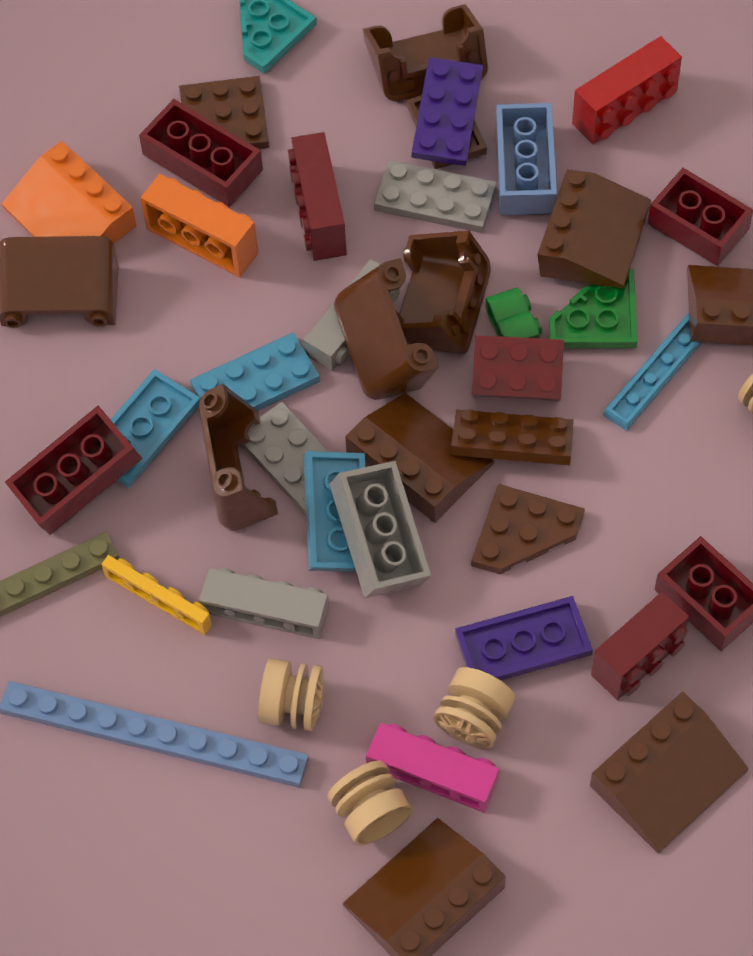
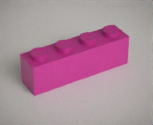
(434, 767)

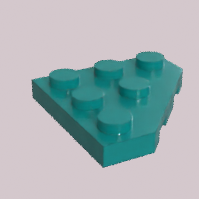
(271, 30)

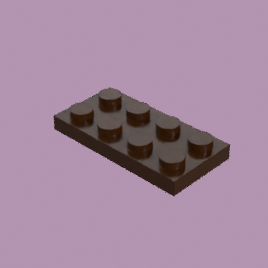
(512, 437)

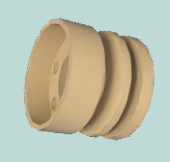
(291, 694)
(474, 708)
(369, 802)

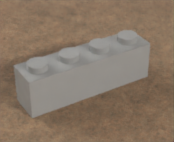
(326, 340)
(265, 602)

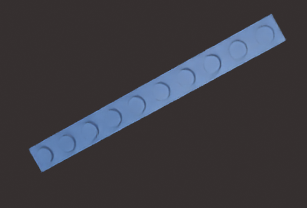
(154, 734)

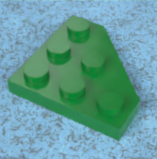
(598, 318)

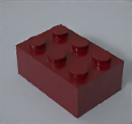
(700, 216)
(517, 367)
(709, 592)
(640, 646)

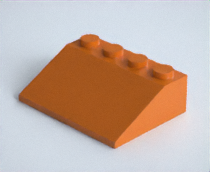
(68, 199)

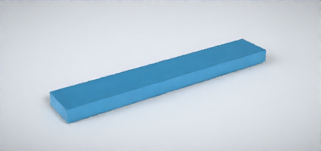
(652, 376)

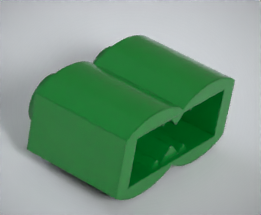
(511, 315)

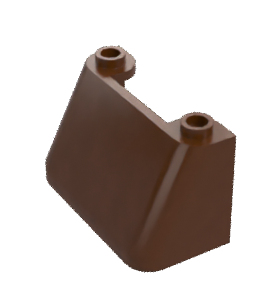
(404, 63)
(58, 277)
(444, 289)
(375, 336)
(225, 427)

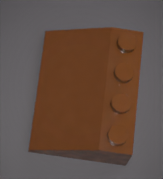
(592, 231)
(720, 304)
(422, 451)
(668, 772)
(426, 892)

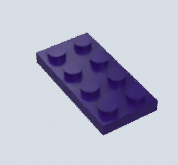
(447, 111)
(525, 640)

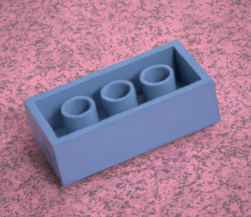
(525, 158)

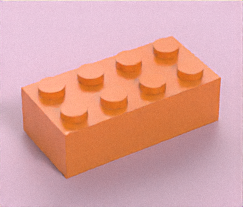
(200, 225)

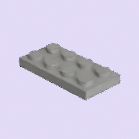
(435, 196)
(280, 448)

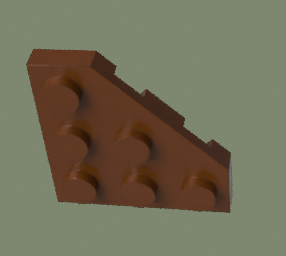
(232, 105)
(523, 528)

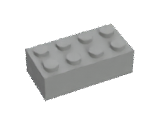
(380, 529)

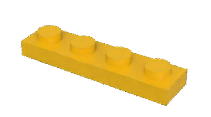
(148, 589)

